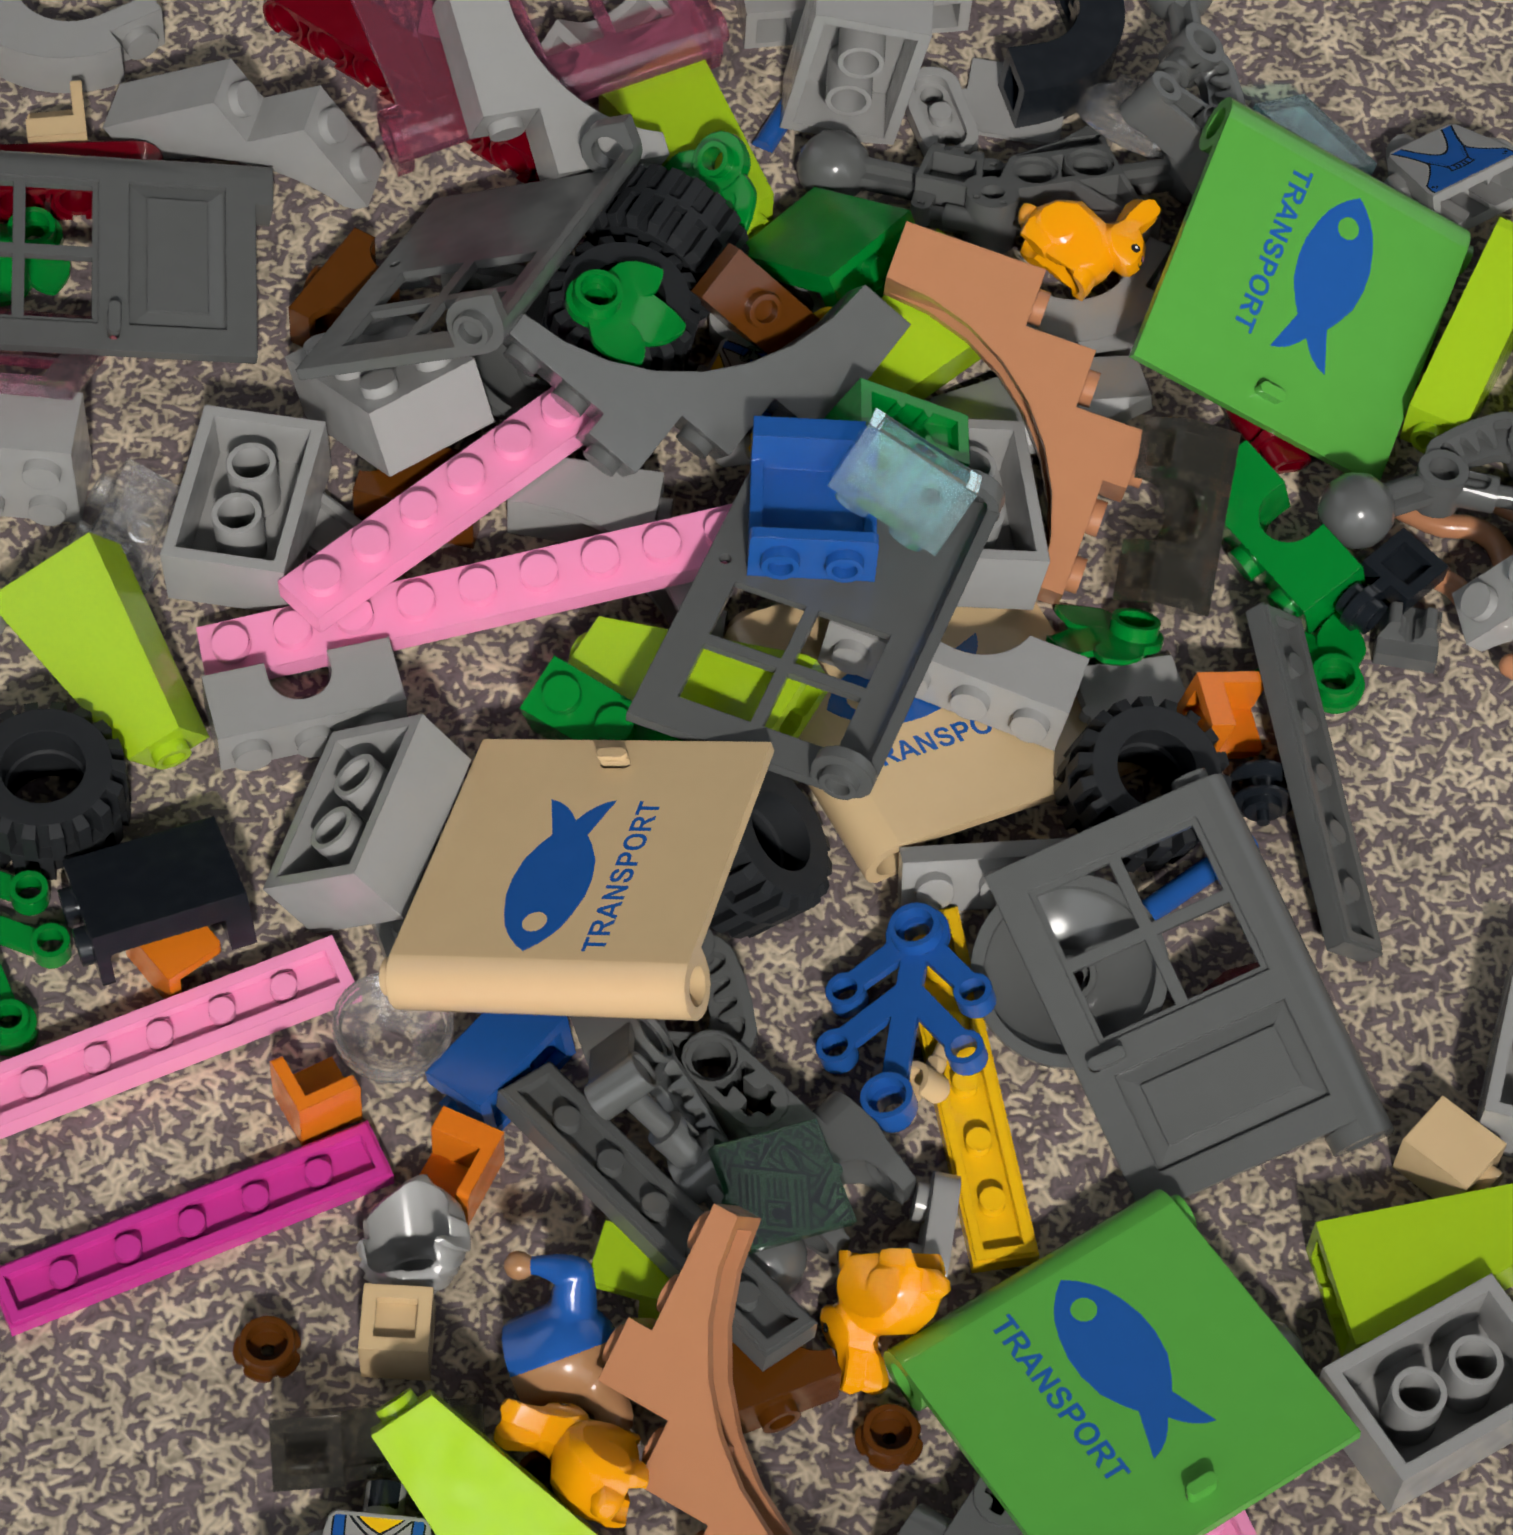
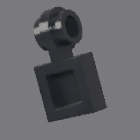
(1395, 571)

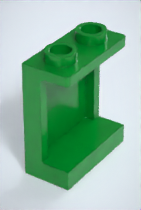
(831, 243)

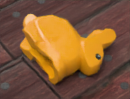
(1080, 246)
(876, 1298)
(589, 1458)

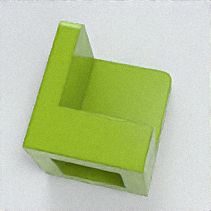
(627, 1271)

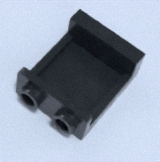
(154, 892)

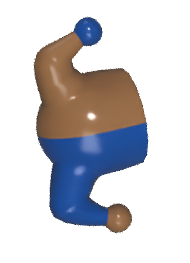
(559, 1346)

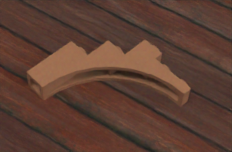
(988, 305)
(686, 1376)

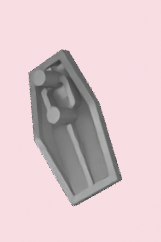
(1118, 395)

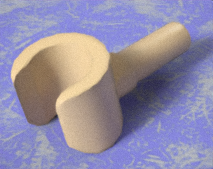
(928, 1078)

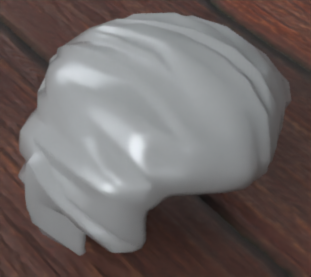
(414, 1237)

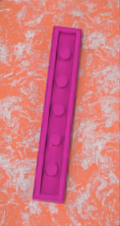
(191, 1227)

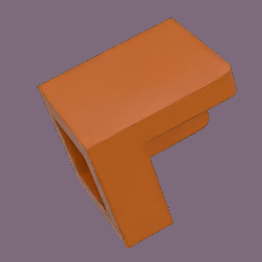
(1225, 706)
(174, 958)
(316, 1098)
(464, 1158)

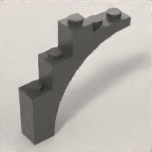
(714, 408)

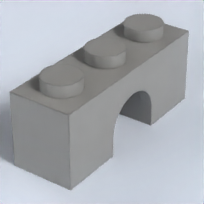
(258, 724)

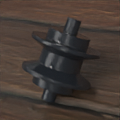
(1261, 790)

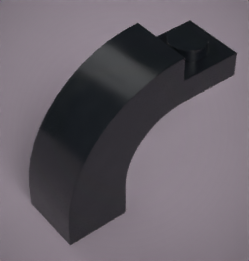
(1049, 77)

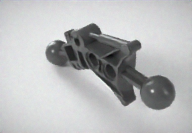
(983, 194)

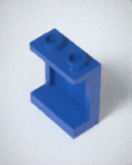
(793, 513)

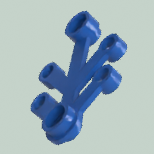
(903, 1009)

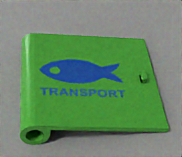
(1301, 292)
(1123, 1384)

